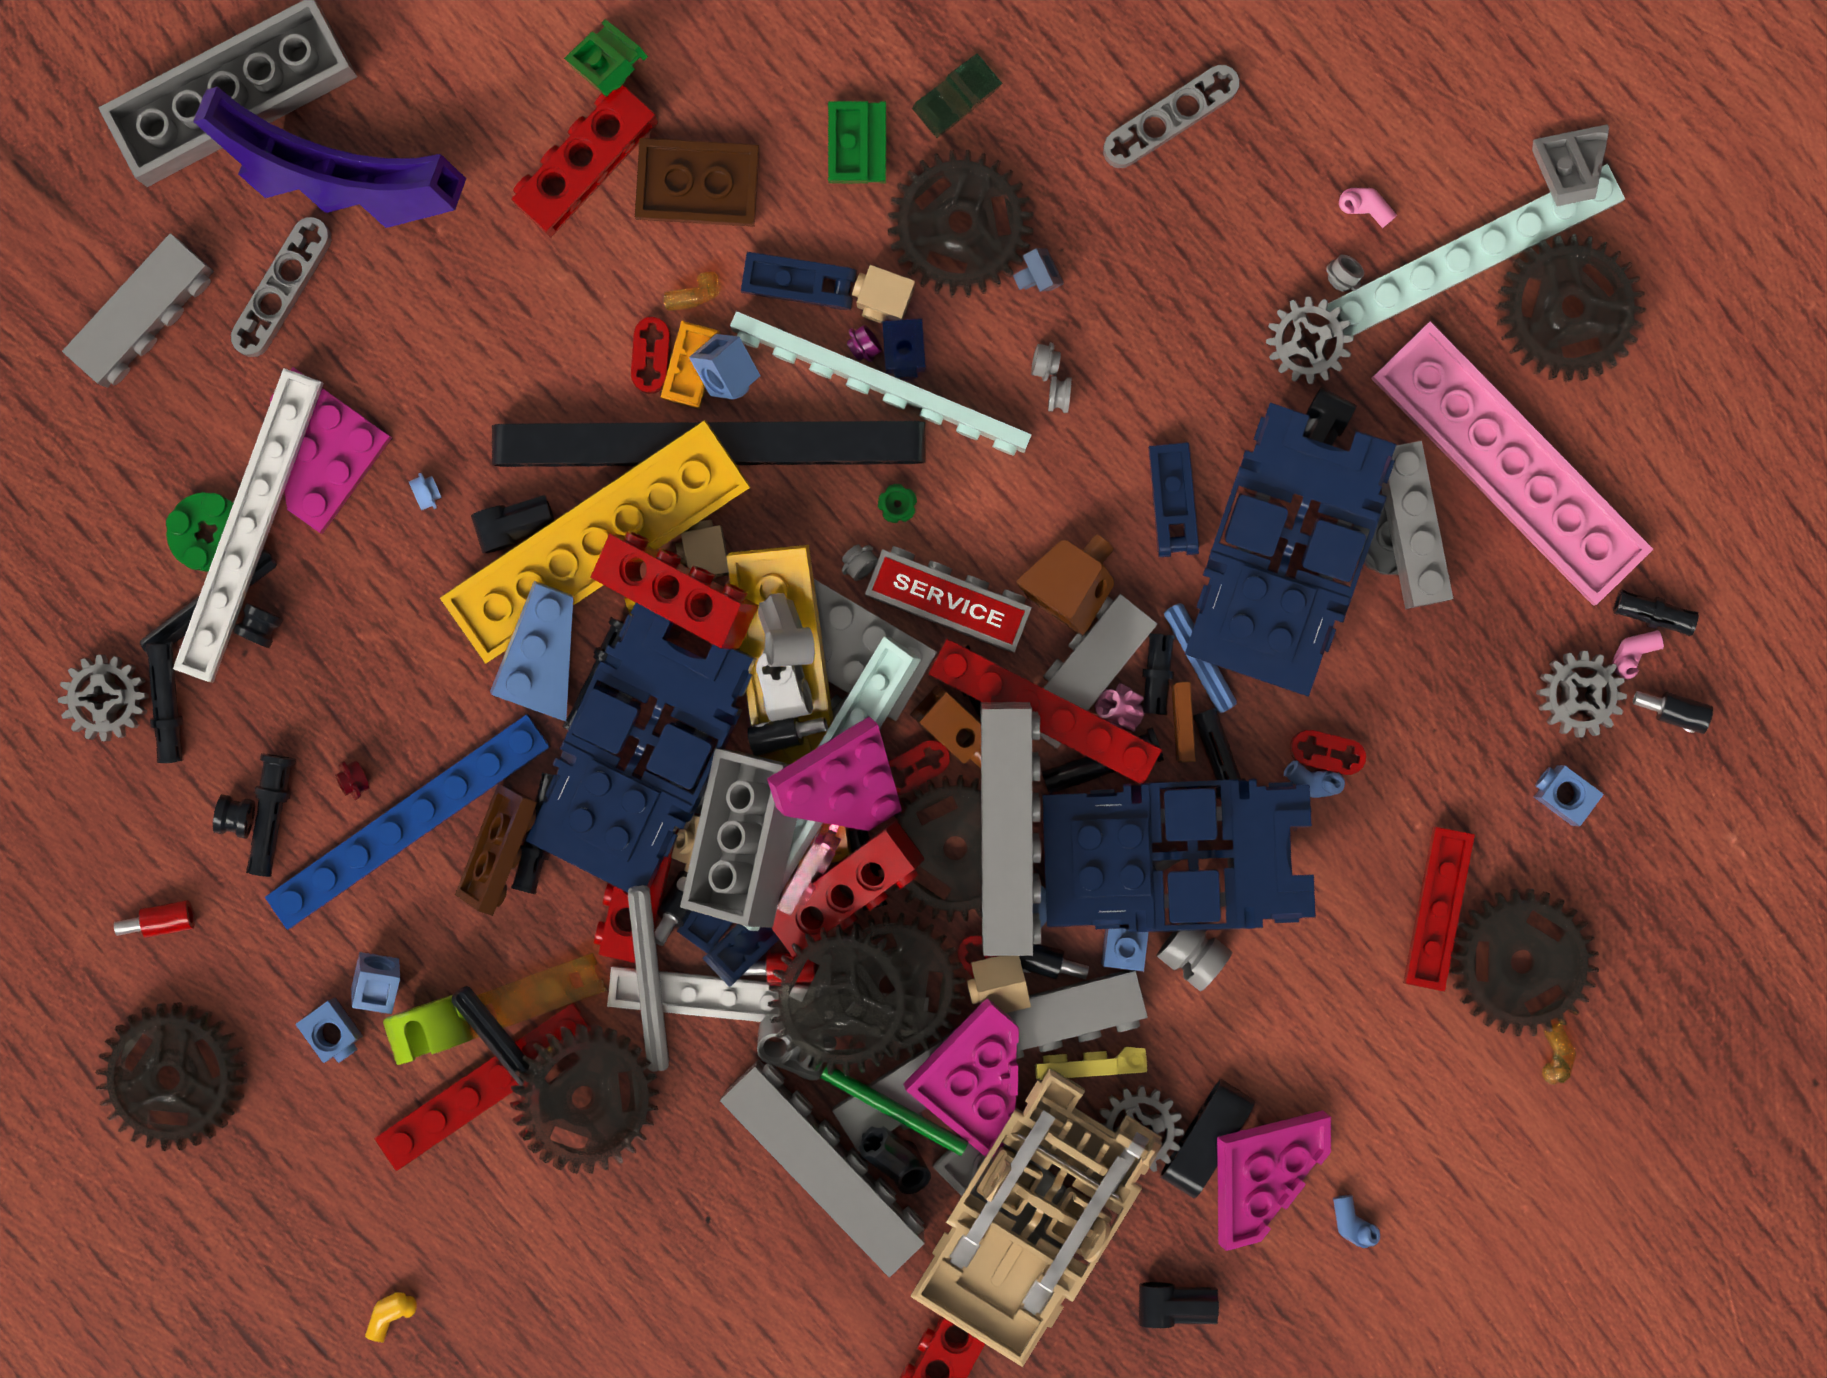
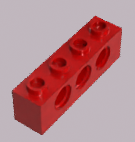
(580, 182)
(620, 571)
(889, 849)
(610, 935)
(935, 1346)

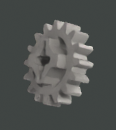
(1293, 347)
(1594, 683)
(103, 713)
(1157, 1122)

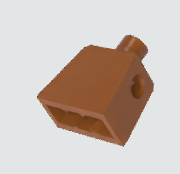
(1070, 582)
(944, 719)

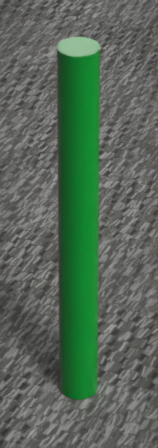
(895, 1111)

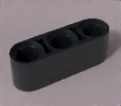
(1197, 1158)

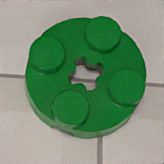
(184, 525)

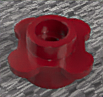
(352, 779)

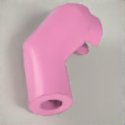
(1367, 201)
(1631, 651)

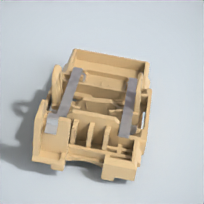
(999, 1280)

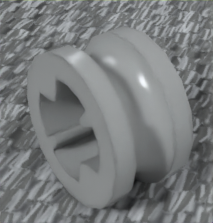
(1059, 394)

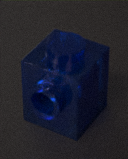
(904, 348)

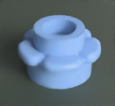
(425, 491)

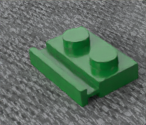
(605, 58)
(856, 142)

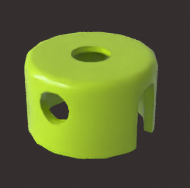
(426, 1030)

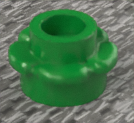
(887, 499)

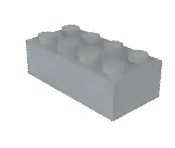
(851, 638)
(739, 843)

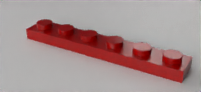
(1058, 717)
(466, 1097)

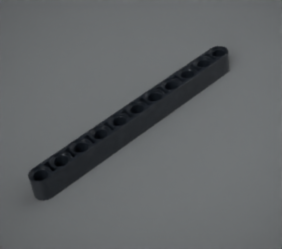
(745, 442)

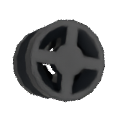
(257, 625)
(233, 816)

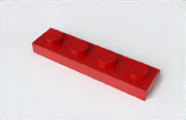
(1439, 908)

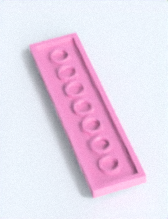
(1512, 464)

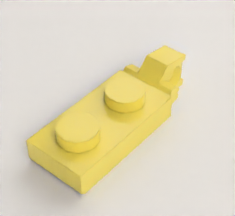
(1128, 1061)

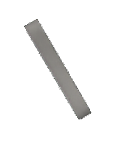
(1168, 113)
(287, 290)

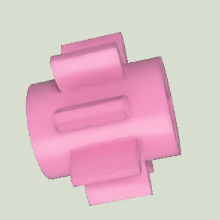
(1120, 707)

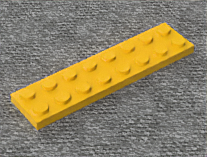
(651, 499)
(786, 572)

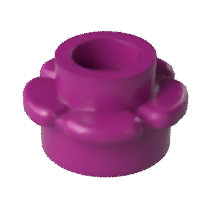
(863, 343)

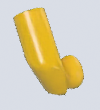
(388, 1310)

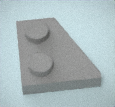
(1572, 163)

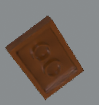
(697, 182)
(496, 850)

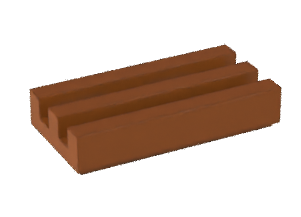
(1183, 722)

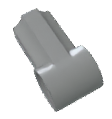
(785, 638)

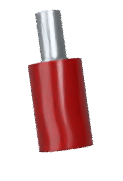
(159, 920)
(774, 962)

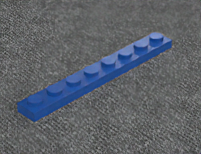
(407, 822)

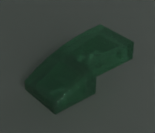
(957, 95)

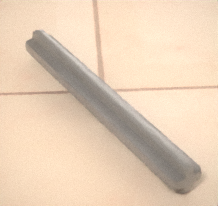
(648, 977)

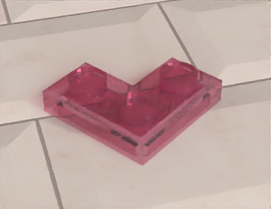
(815, 859)

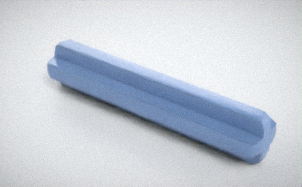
(1207, 673)

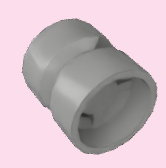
(1195, 955)

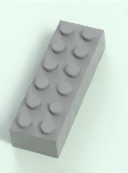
(263, 69)
(1007, 834)
(824, 1167)

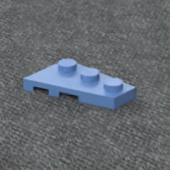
(538, 654)

